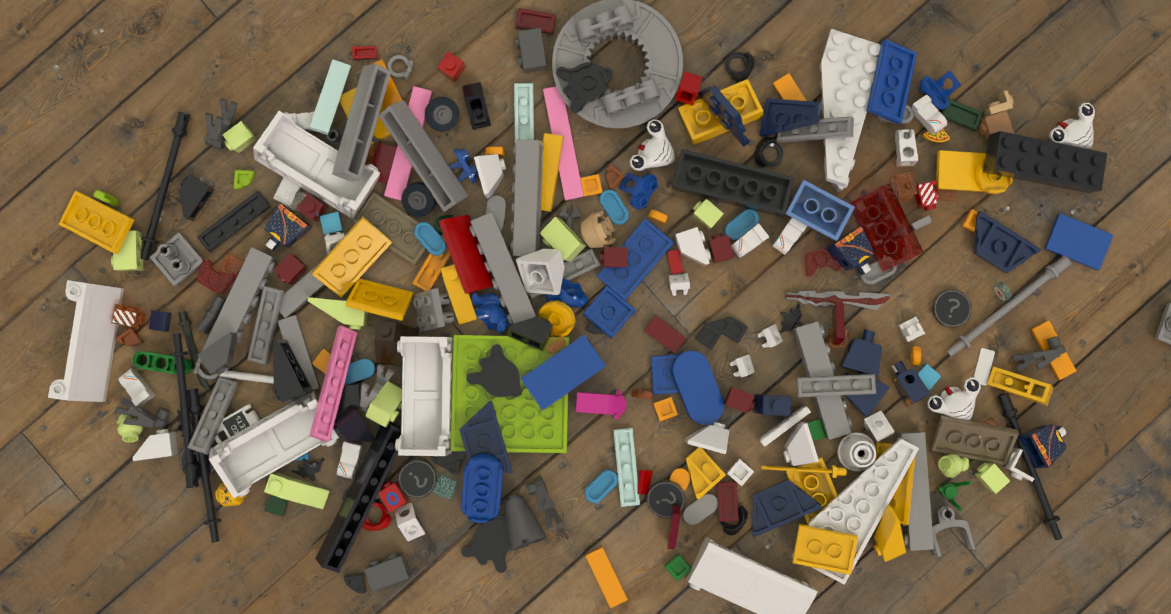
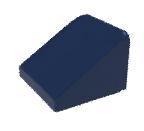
(160, 321)

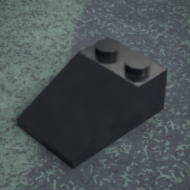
(288, 375)

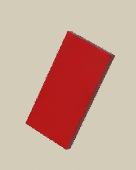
(465, 254)

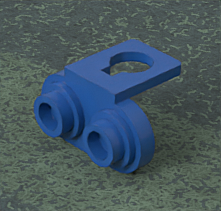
(935, 90)
(469, 171)
(641, 190)

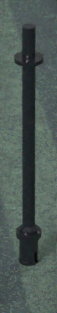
(179, 132)
(194, 410)
(1009, 413)
(190, 466)

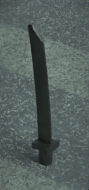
(185, 324)

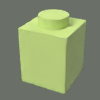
(239, 137)
(707, 213)
(991, 477)

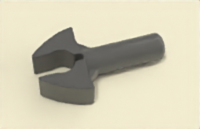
(569, 220)

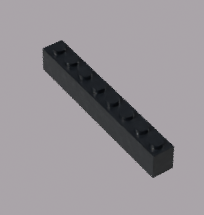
(359, 498)

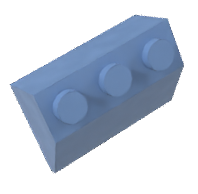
(819, 210)

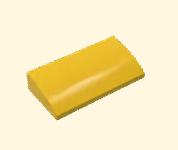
(703, 125)
(815, 484)

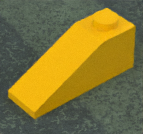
(460, 301)
(1020, 386)
(889, 536)

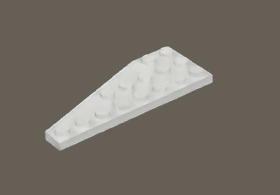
(846, 85)
(865, 499)

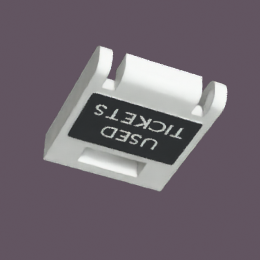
(237, 422)

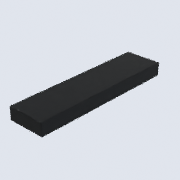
(233, 221)

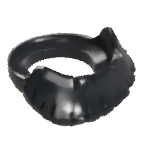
(749, 61)
(767, 142)
(733, 529)

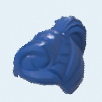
(570, 294)
(490, 311)

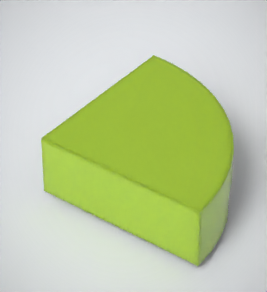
(243, 178)
(106, 198)

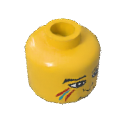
(225, 498)

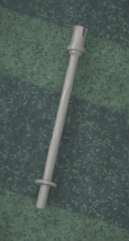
(1051, 272)

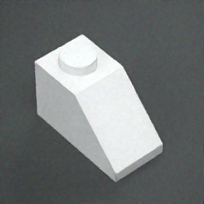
(158, 445)

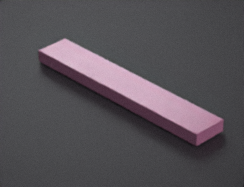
(560, 126)
(401, 166)
(333, 384)

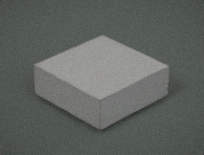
(921, 223)

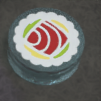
(1002, 291)

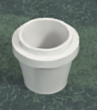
(848, 451)

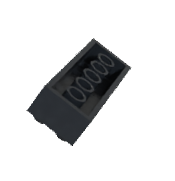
(1045, 162)
(732, 183)

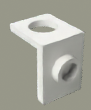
(878, 426)
(1011, 464)
(409, 524)

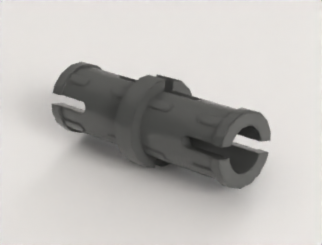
(211, 314)

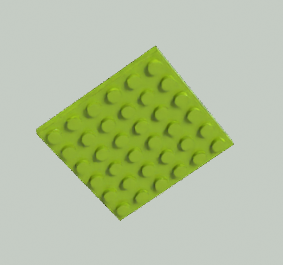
(520, 418)

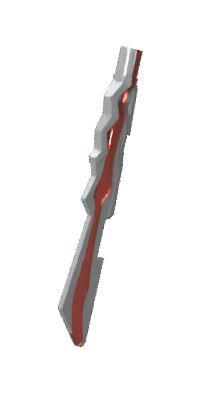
(865, 300)

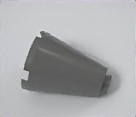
(521, 524)

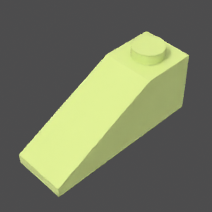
(338, 310)
(296, 490)

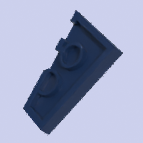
(787, 115)

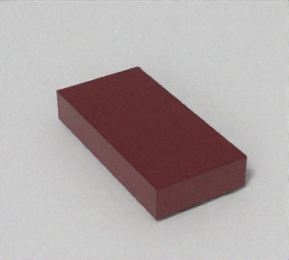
(532, 19)
(383, 161)
(838, 323)
(665, 334)
(727, 501)
(673, 527)

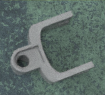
(381, 380)
(950, 521)

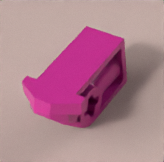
(601, 403)

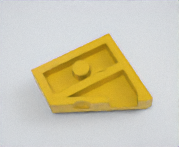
(703, 472)

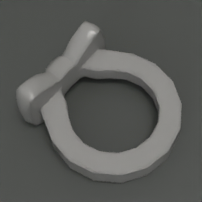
(410, 64)
(197, 370)

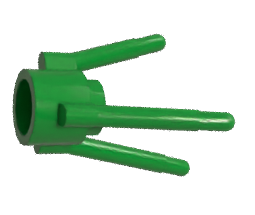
(949, 491)

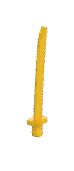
(834, 471)

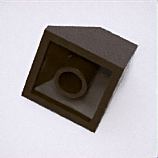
(386, 340)

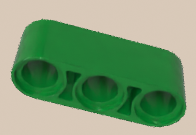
(154, 360)

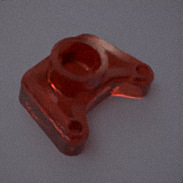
(819, 259)
(213, 280)

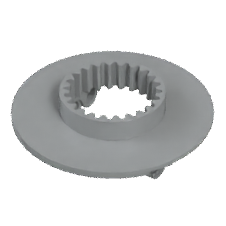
(661, 57)

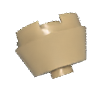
(597, 230)

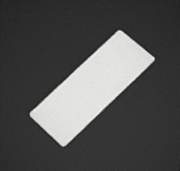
(984, 365)

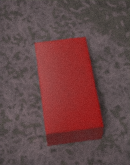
(364, 52)
(675, 261)
(644, 481)

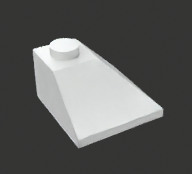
(490, 172)
(542, 271)
(710, 437)
(800, 446)

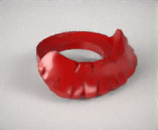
(384, 521)

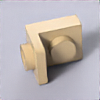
(1005, 103)

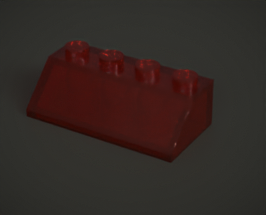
(886, 227)

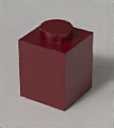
(312, 207)
(720, 248)
(614, 257)
(290, 269)
(739, 400)

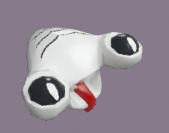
(1076, 132)
(653, 151)
(956, 402)

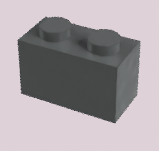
(532, 50)
(387, 572)

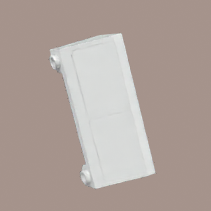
(310, 165)
(90, 343)
(426, 396)
(267, 445)
(748, 582)

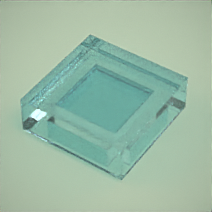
(445, 487)

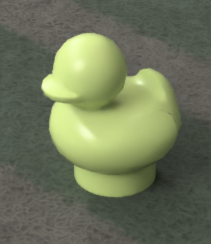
(129, 433)
(952, 465)

